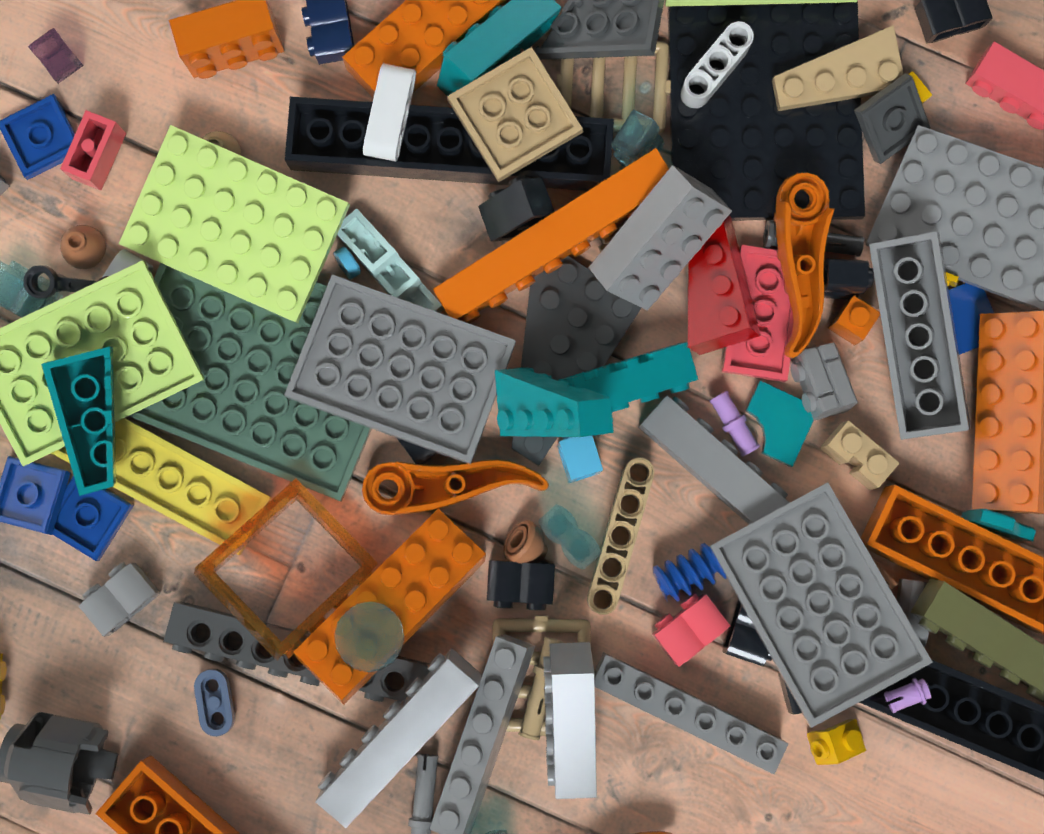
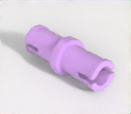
(734, 423)

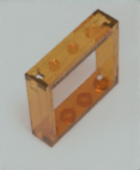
(206, 569)

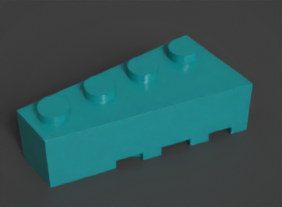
(495, 41)
(640, 376)
(545, 407)

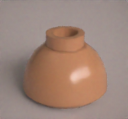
(83, 246)
(525, 543)

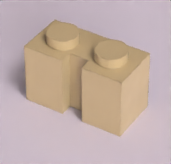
(870, 461)

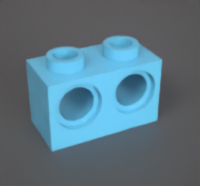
(579, 457)

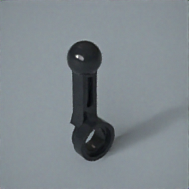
(57, 282)

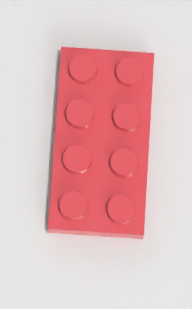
(763, 355)

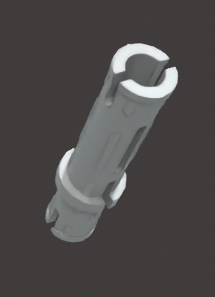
(424, 794)

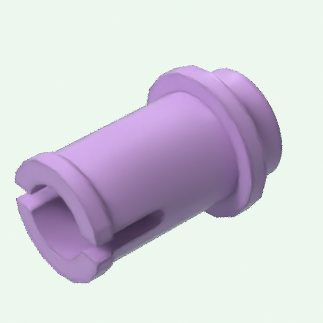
(909, 694)

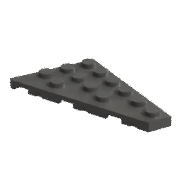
(603, 29)
(569, 331)

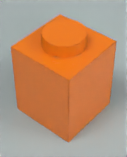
(854, 320)

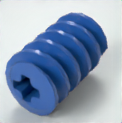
(687, 572)

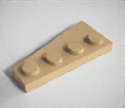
(843, 74)

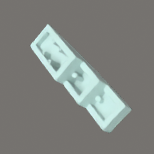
(384, 262)

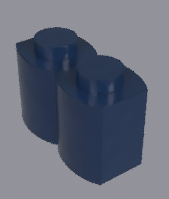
(329, 29)

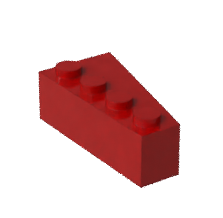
(719, 295)

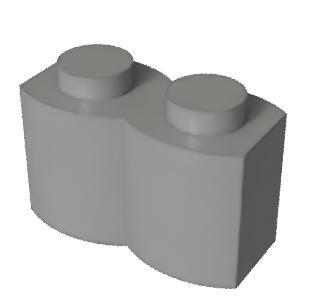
(118, 598)

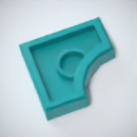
(782, 422)
(1000, 524)

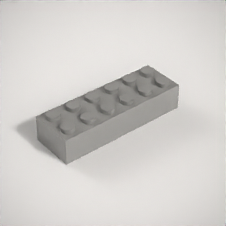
(920, 336)

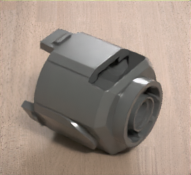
(56, 761)

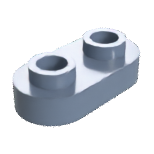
(210, 702)

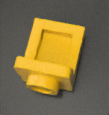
(836, 743)

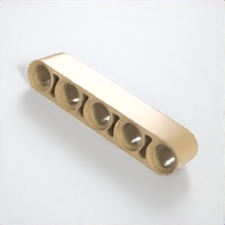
(631, 523)

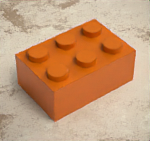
(226, 37)

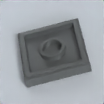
(891, 118)

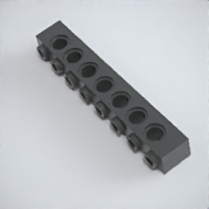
(183, 635)

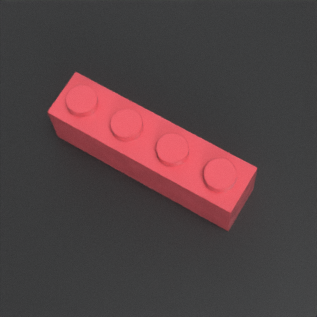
(1011, 83)

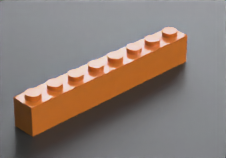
(550, 240)

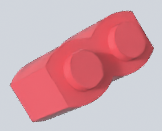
(690, 629)

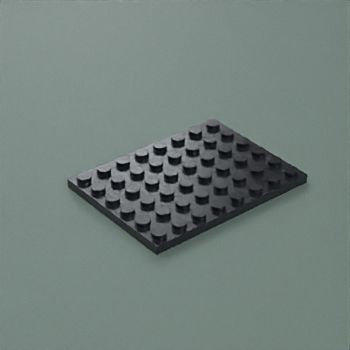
(739, 137)

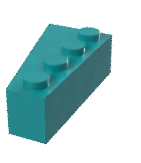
(84, 408)

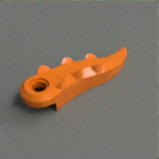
(801, 252)
(439, 486)

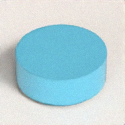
(347, 262)

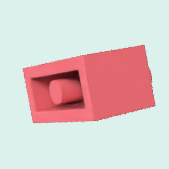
(93, 150)

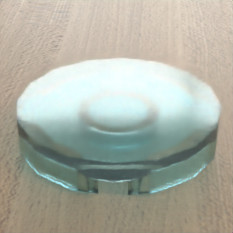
(369, 637)

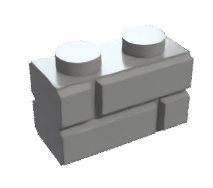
(823, 381)

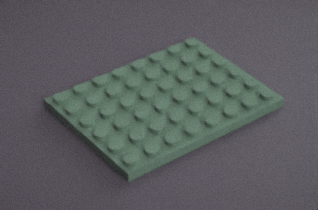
(241, 402)

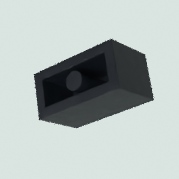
(515, 208)

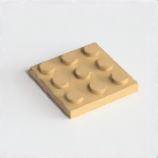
(515, 114)

